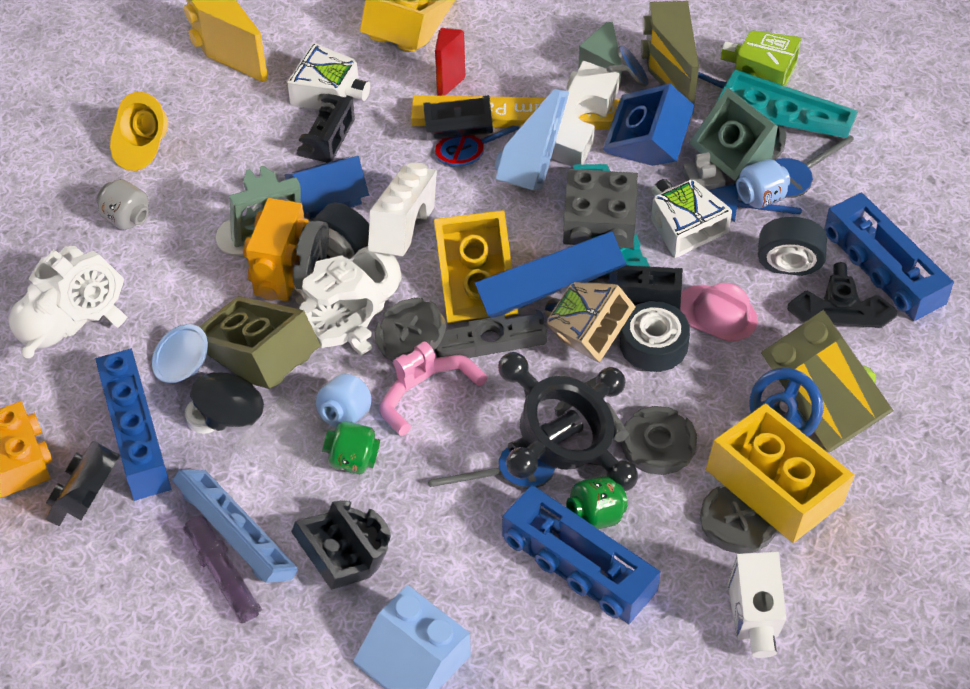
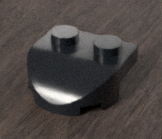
(87, 477)
(344, 543)

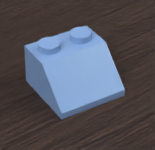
(413, 644)

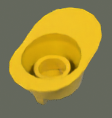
(138, 131)

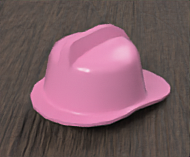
(719, 311)

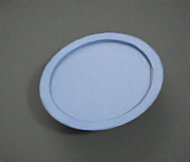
(180, 353)

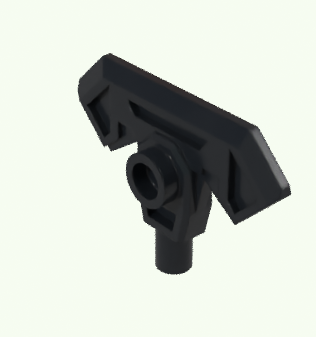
(843, 304)

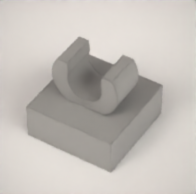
(704, 172)

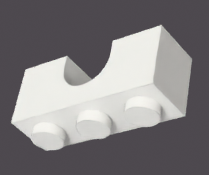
(589, 92)

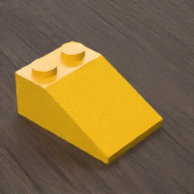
(403, 21)
(227, 35)
(468, 252)

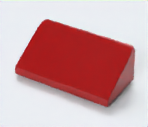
(449, 59)

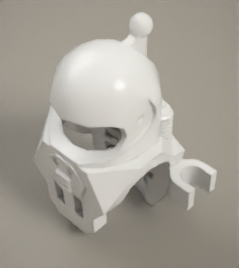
(356, 293)
(64, 298)

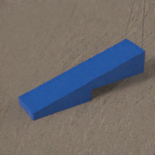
(550, 274)

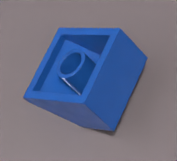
(650, 125)
(331, 182)

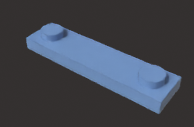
(235, 526)

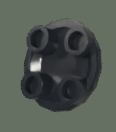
(226, 400)

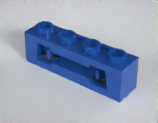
(888, 257)
(133, 424)
(580, 554)

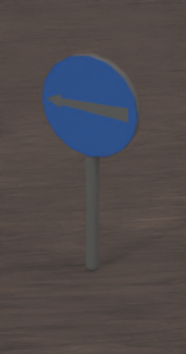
(630, 64)
(800, 173)
(541, 476)

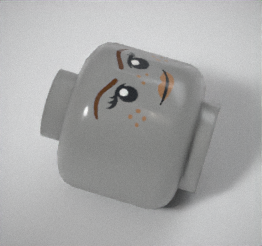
(122, 204)

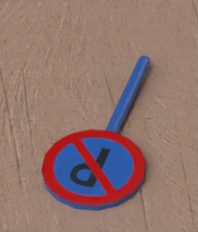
(467, 149)

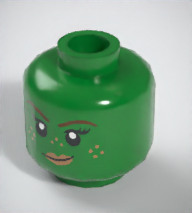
(351, 447)
(598, 501)

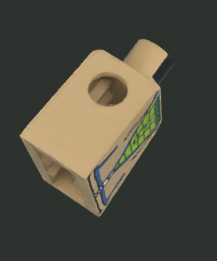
(589, 317)

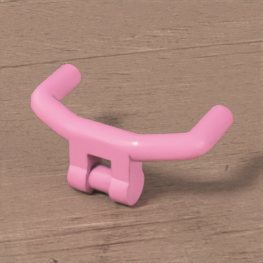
(417, 368)

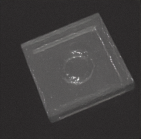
(284, 441)

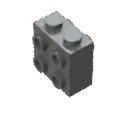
(600, 204)

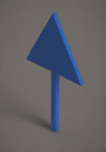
(729, 196)

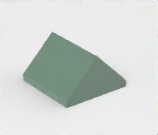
(735, 135)

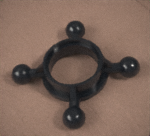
(587, 400)

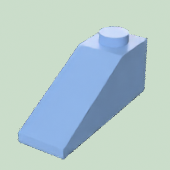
(530, 149)

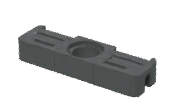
(513, 333)

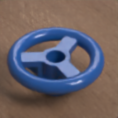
(796, 380)

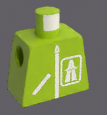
(764, 55)

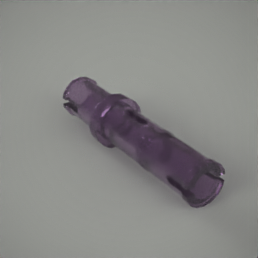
(213, 555)

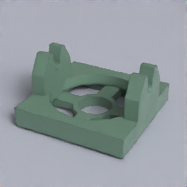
(257, 191)

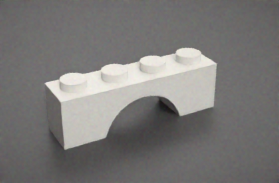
(395, 212)

